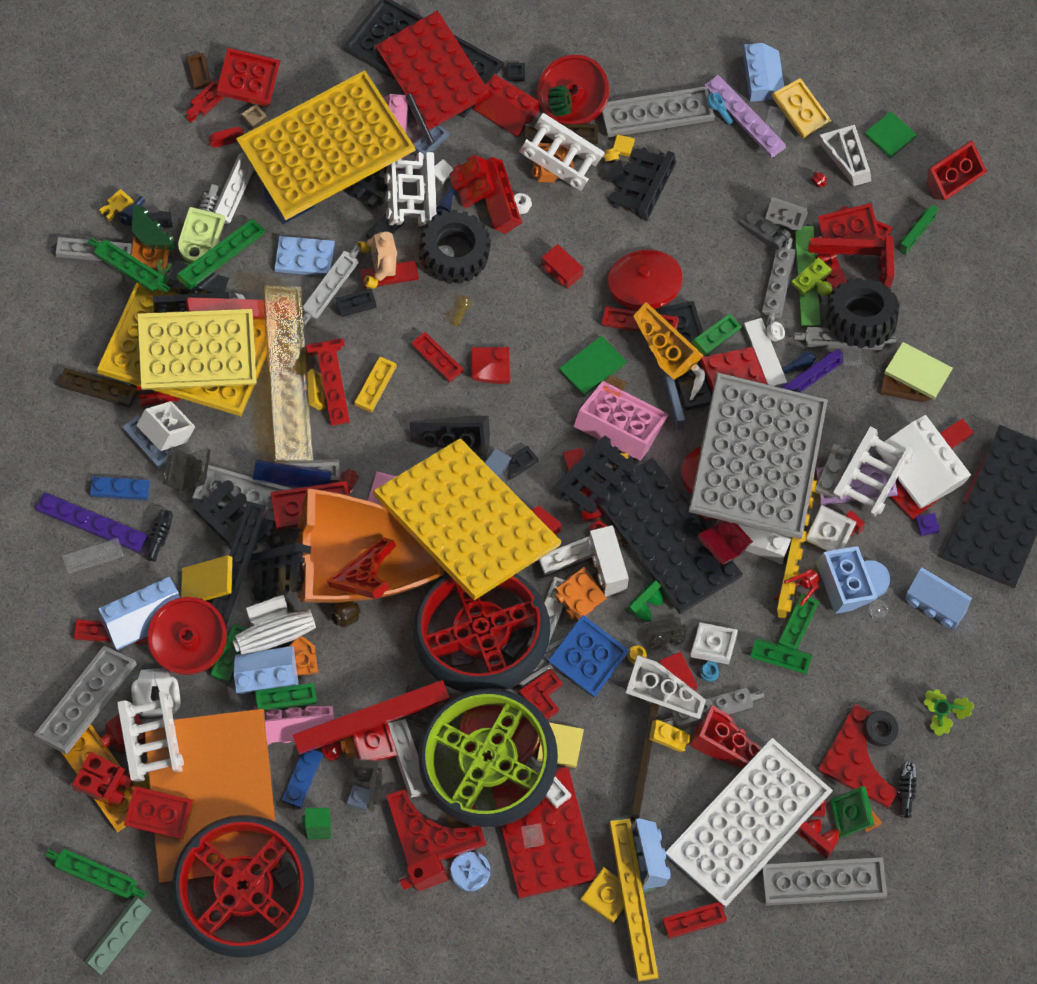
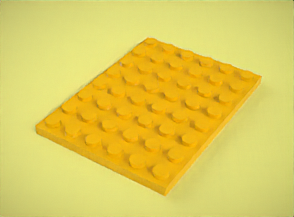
(325, 144)
(123, 358)
(467, 518)

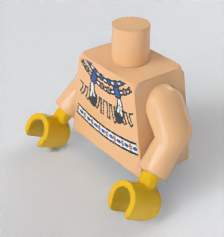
(383, 256)

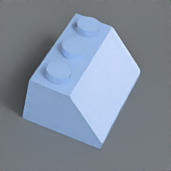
(762, 71)
(846, 579)
(938, 599)
(265, 670)
(650, 854)

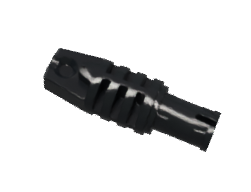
(159, 534)
(907, 788)

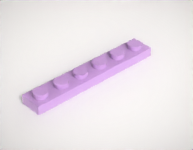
(746, 117)

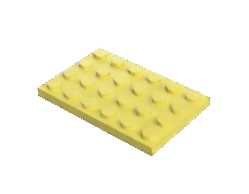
(196, 349)

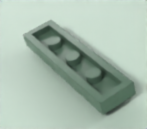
(117, 935)

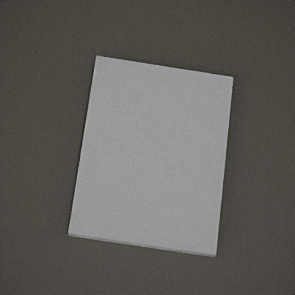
(758, 456)

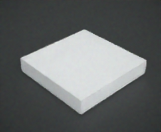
(830, 530)
(714, 643)

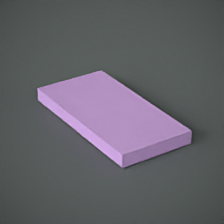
(860, 486)

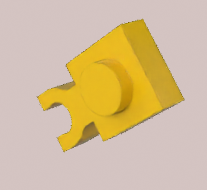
(117, 203)

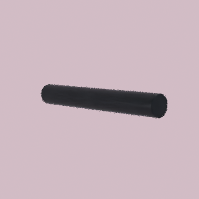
(419, 118)

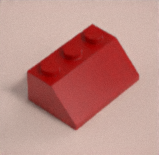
(507, 106)
(955, 171)

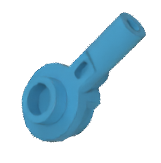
(716, 102)
(709, 671)

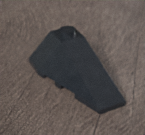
(444, 431)

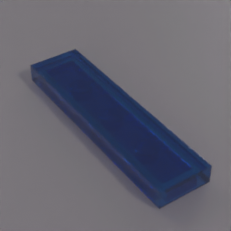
(290, 474)

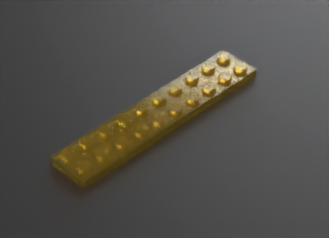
(287, 373)

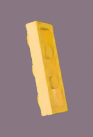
(375, 384)

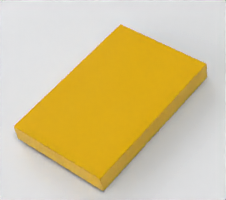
(801, 108)
(208, 579)

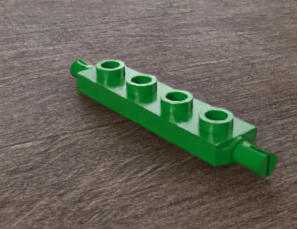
(129, 266)
(96, 874)

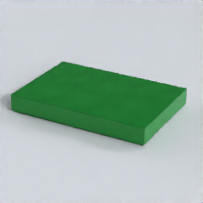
(592, 366)

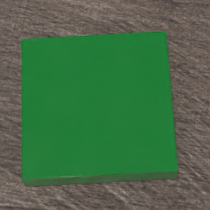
(890, 134)
(852, 812)

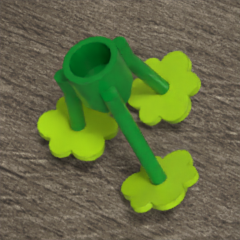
(937, 703)

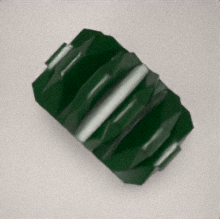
(559, 101)

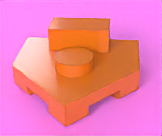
(305, 656)

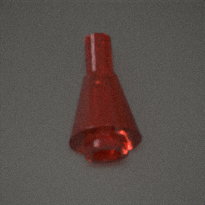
(351, 478)

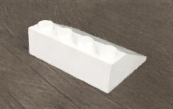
(933, 467)

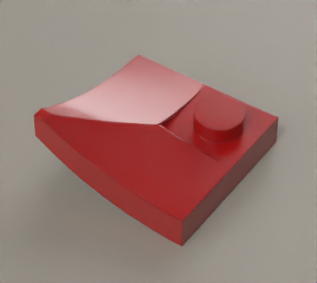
(491, 365)

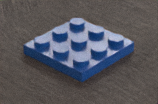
(588, 656)

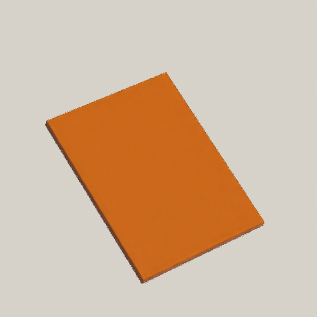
(224, 776)

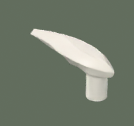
(698, 382)

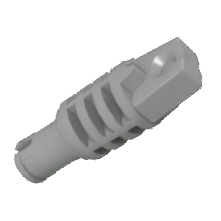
(209, 199)

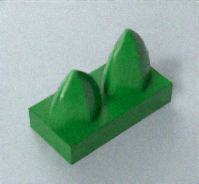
(638, 604)

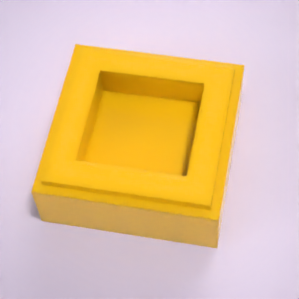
(624, 145)

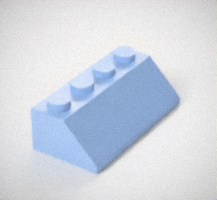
(130, 616)

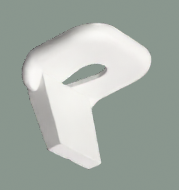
(142, 689)

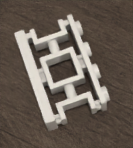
(425, 189)

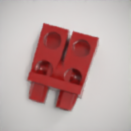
(102, 780)

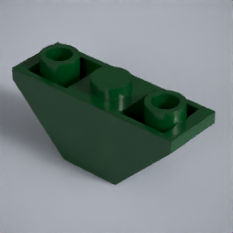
(149, 231)

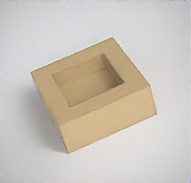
(254, 116)

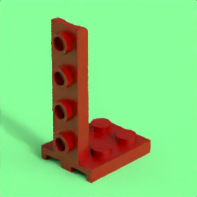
(855, 246)
(331, 378)

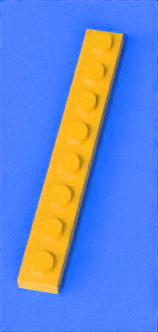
(791, 568)
(633, 900)

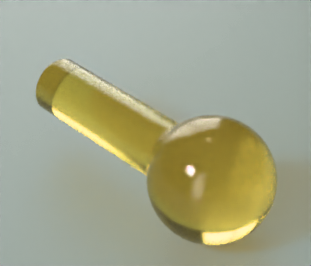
(463, 303)

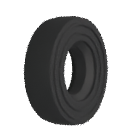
(892, 728)

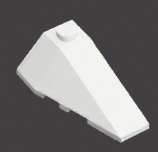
(767, 544)
(660, 686)

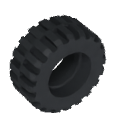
(460, 226)
(866, 296)

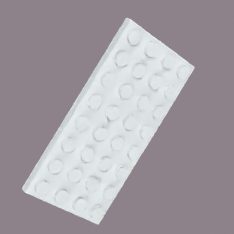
(748, 822)

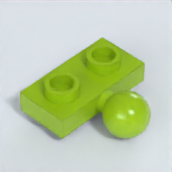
(813, 277)

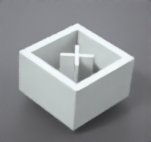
(165, 426)

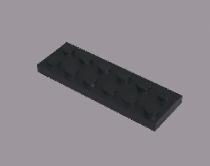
(689, 328)

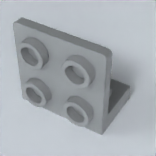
(786, 214)

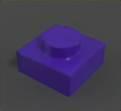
(927, 524)

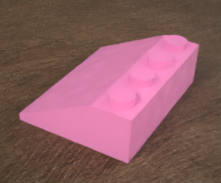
(623, 419)

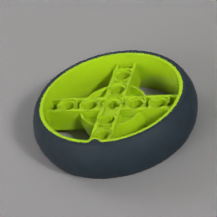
(505, 752)

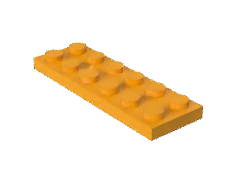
(76, 757)

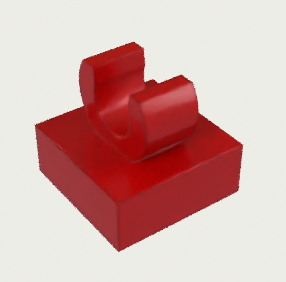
(859, 525)

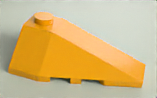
(669, 347)

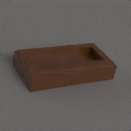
(198, 71)

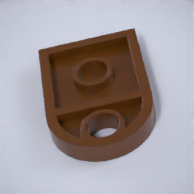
(894, 388)

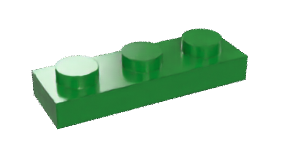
(918, 229)
(716, 334)
(798, 623)
(781, 656)
(224, 666)
(286, 697)

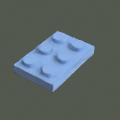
(304, 256)

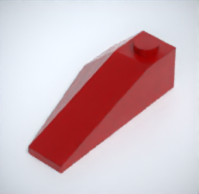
(723, 739)

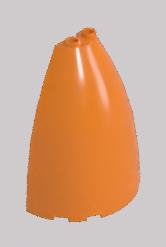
(343, 529)

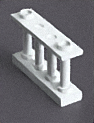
(568, 139)
(862, 456)
(131, 731)

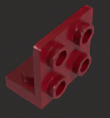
(725, 541)

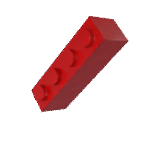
(501, 201)

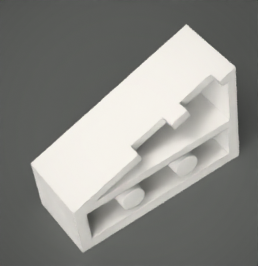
(847, 153)
(608, 560)

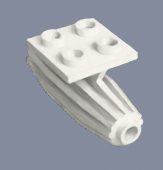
(272, 626)

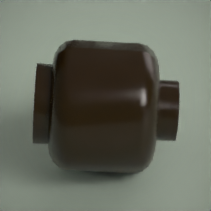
(345, 613)

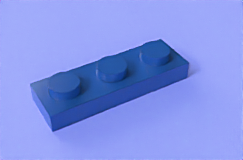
(120, 488)
(302, 778)

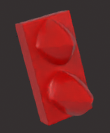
(822, 843)

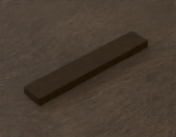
(644, 764)

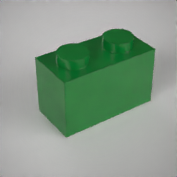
(317, 823)

